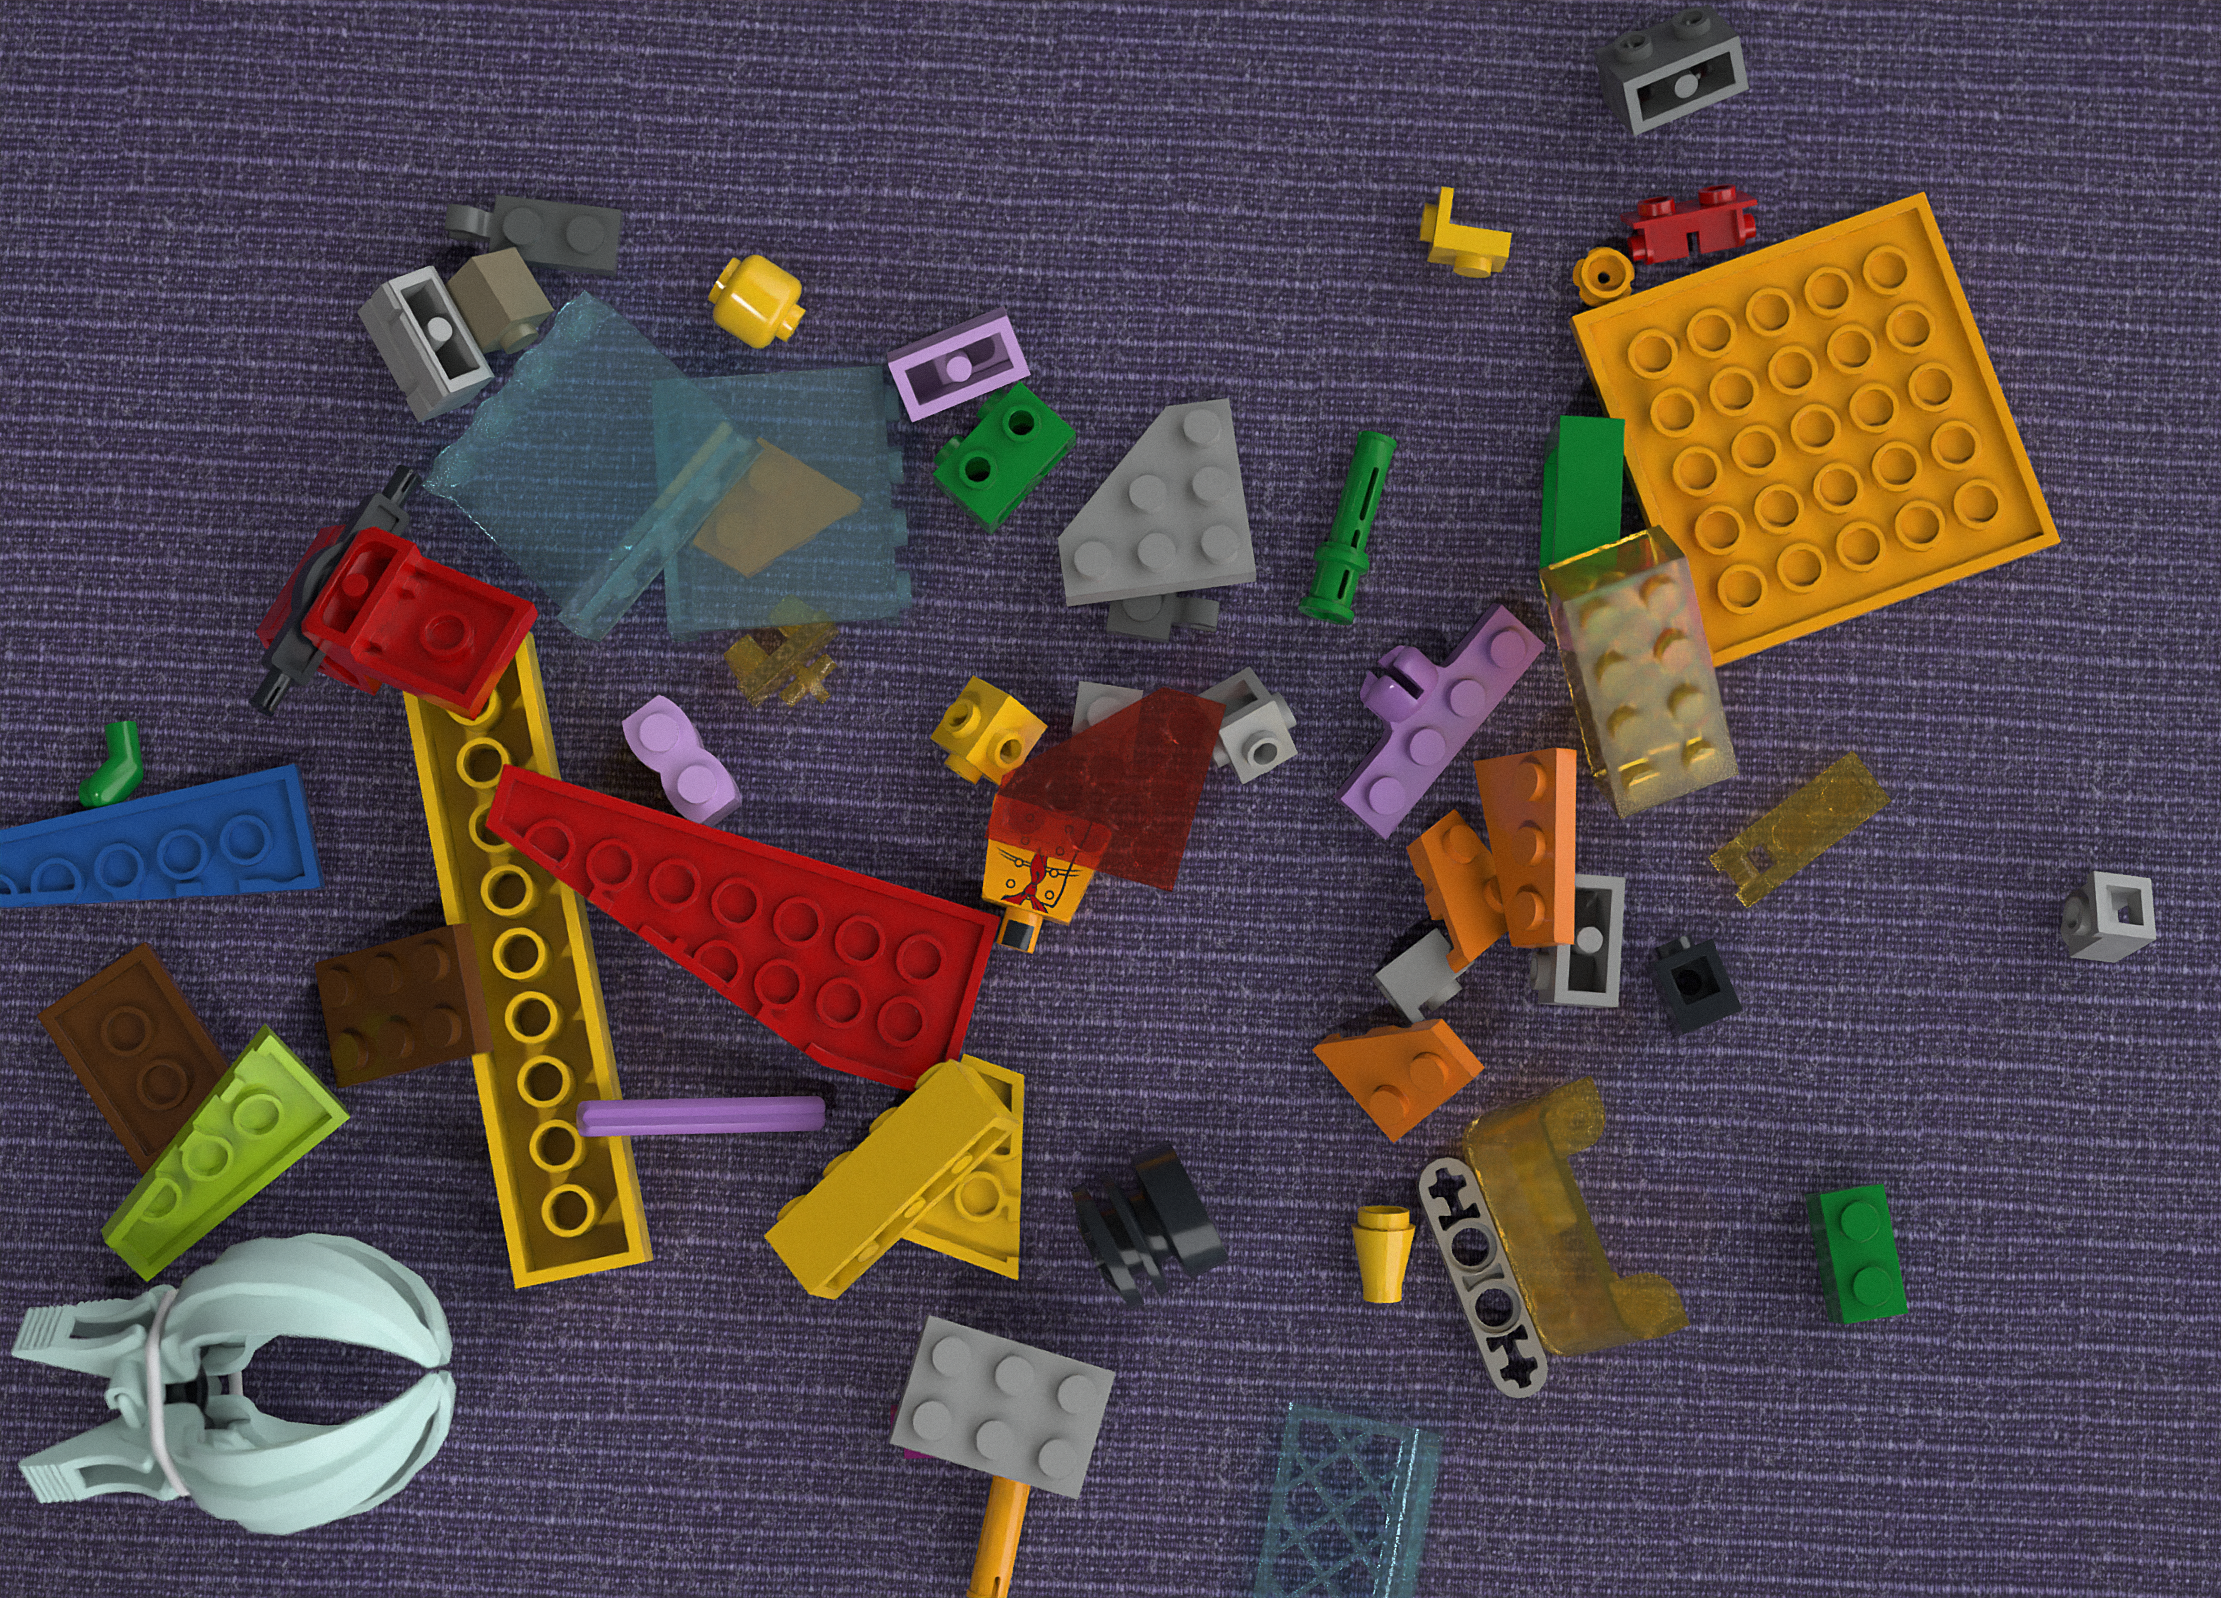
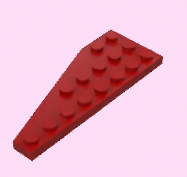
(810, 950)

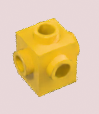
(986, 733)

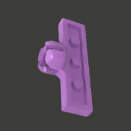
(1432, 714)

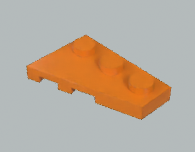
(1532, 841)

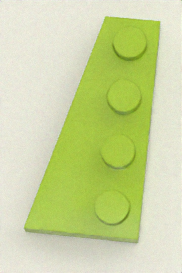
(233, 1145)

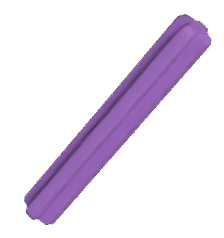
(700, 1116)

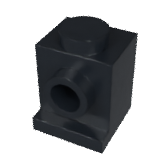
(1714, 992)

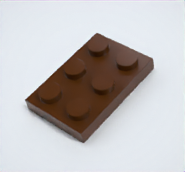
(404, 1006)
(137, 1050)

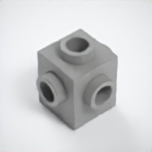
(1253, 726)

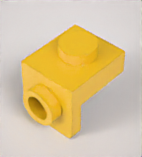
(1469, 249)

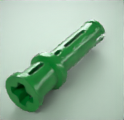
(1343, 556)

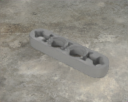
(1475, 1279)

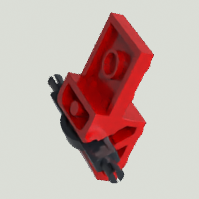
(382, 612)

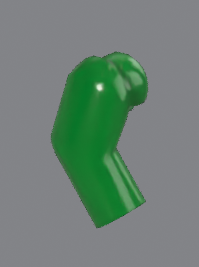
(119, 773)

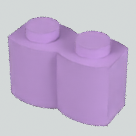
(674, 751)

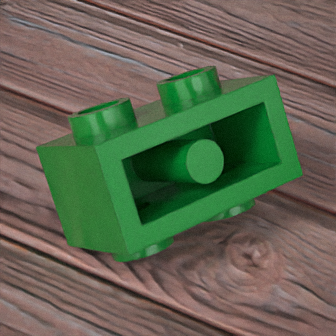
(1010, 460)

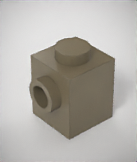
(499, 301)

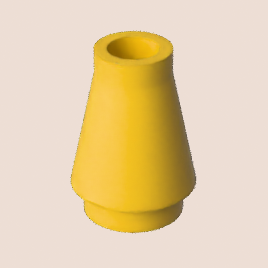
(1382, 1250)

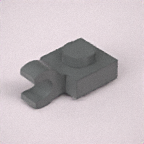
(1154, 616)

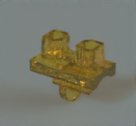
(765, 674)

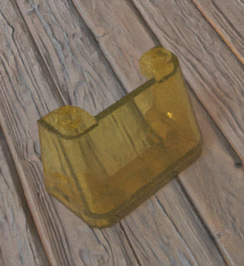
(1547, 1230)

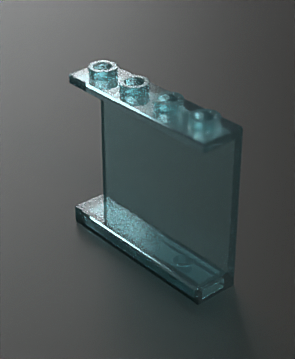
(593, 464)
(810, 520)

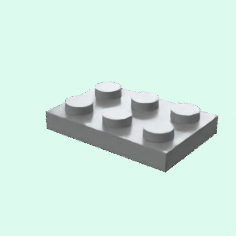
(1001, 1407)

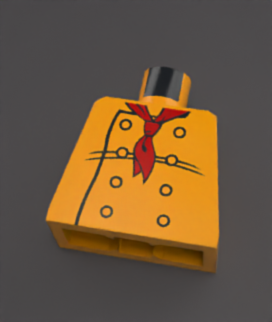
(1031, 890)

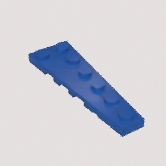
(179, 844)

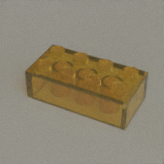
(1639, 671)

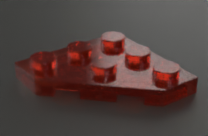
(1116, 791)

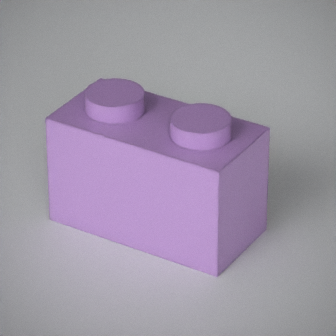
(957, 364)

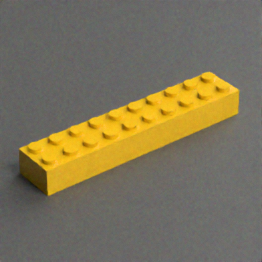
(562, 1197)

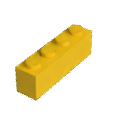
(890, 1179)

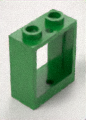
(1580, 487)

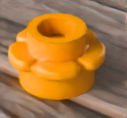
(1603, 261)

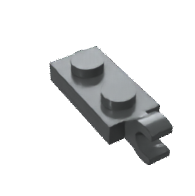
(544, 232)

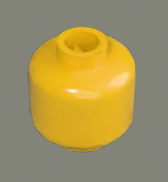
(757, 301)

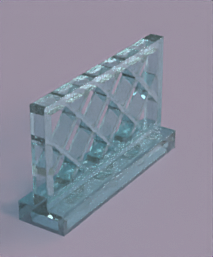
(1406, 1512)

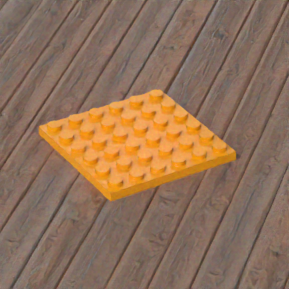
(1817, 428)

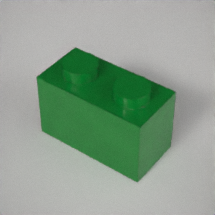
(1856, 1253)

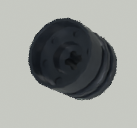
(1148, 1225)

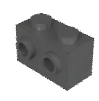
(1671, 69)

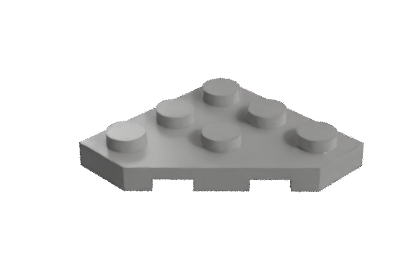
(1164, 515)

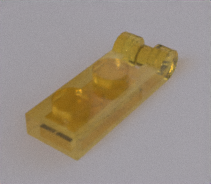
(1802, 827)

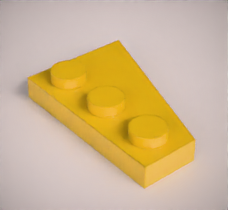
(982, 1212)

